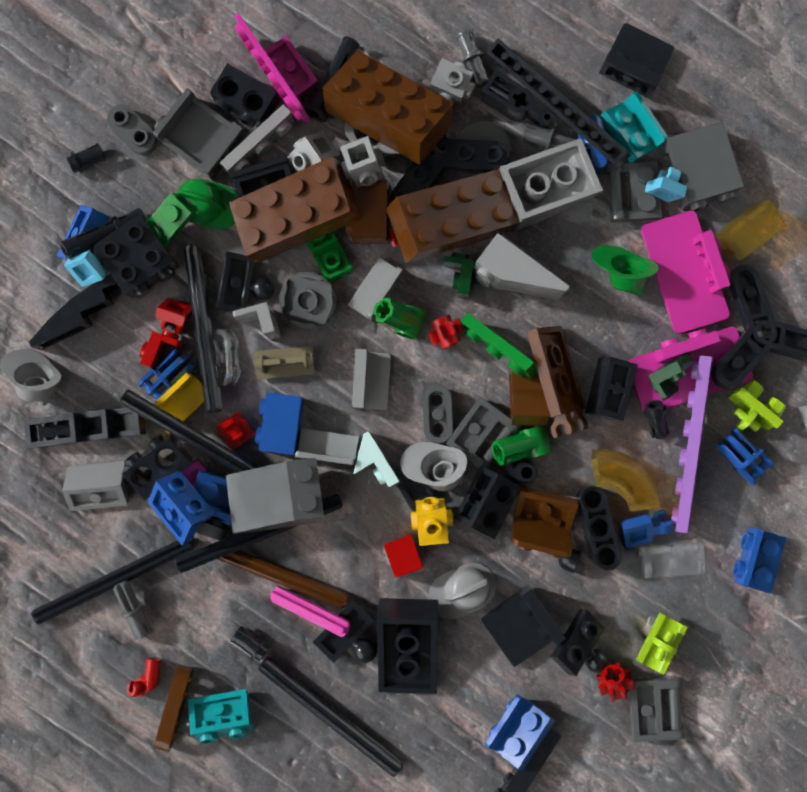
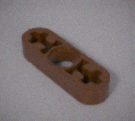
(173, 708)

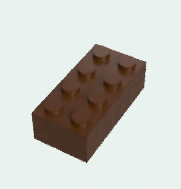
(388, 106)
(295, 210)
(451, 215)

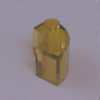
(626, 477)

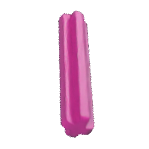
(310, 611)

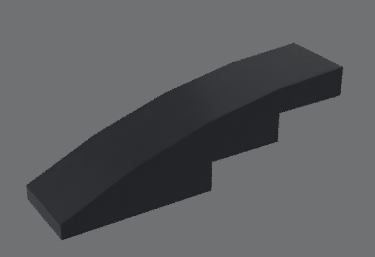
(75, 314)
(83, 427)

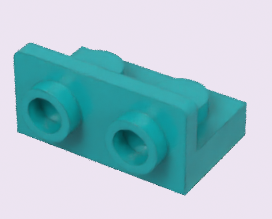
(634, 127)
(220, 716)

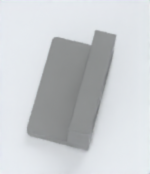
(376, 285)
(261, 312)
(371, 380)
(327, 446)
(95, 486)

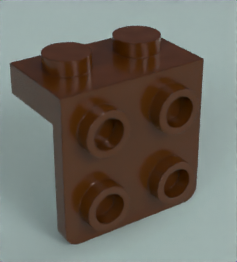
(543, 522)

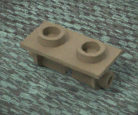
(284, 362)

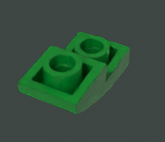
(330, 257)

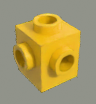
(432, 521)

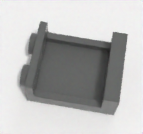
(198, 134)
(705, 165)

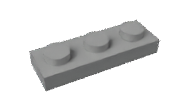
(259, 140)

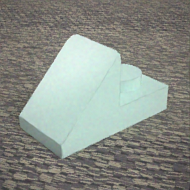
(371, 453)

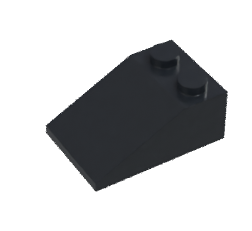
(407, 645)

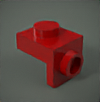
(154, 349)

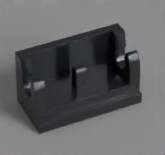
(260, 175)
(611, 388)

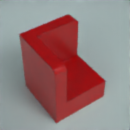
(403, 555)

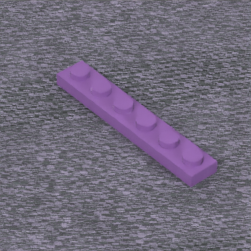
(694, 431)

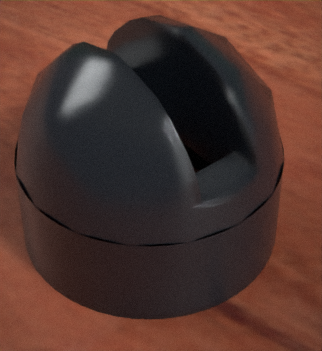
(569, 564)

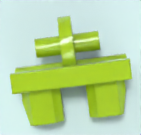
(752, 411)
(661, 643)

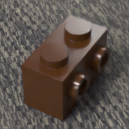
(374, 224)

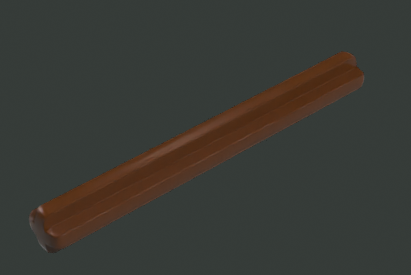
(286, 578)

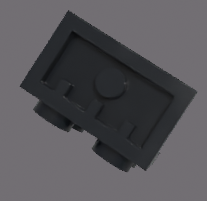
(637, 60)
(522, 626)

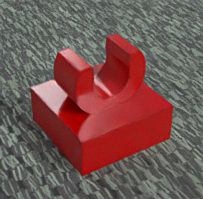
(174, 312)
(236, 430)

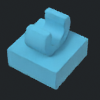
(667, 186)
(86, 268)

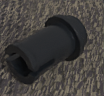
(86, 158)
(655, 412)
(250, 644)

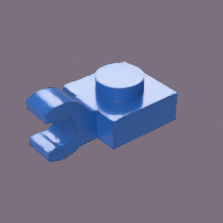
(641, 529)

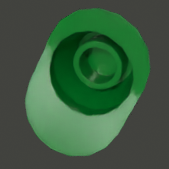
(209, 202)
(626, 269)

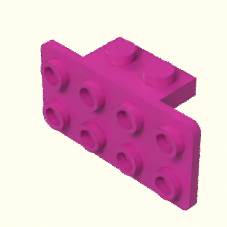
(283, 68)
(689, 270)
(700, 343)

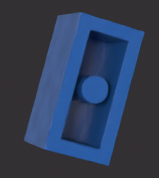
(280, 423)

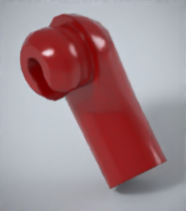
(146, 682)

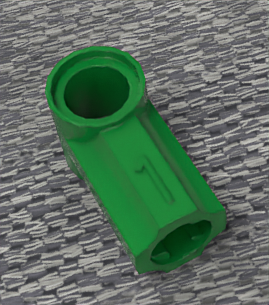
(403, 318)
(527, 444)

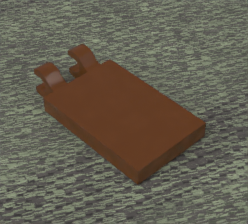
(557, 379)

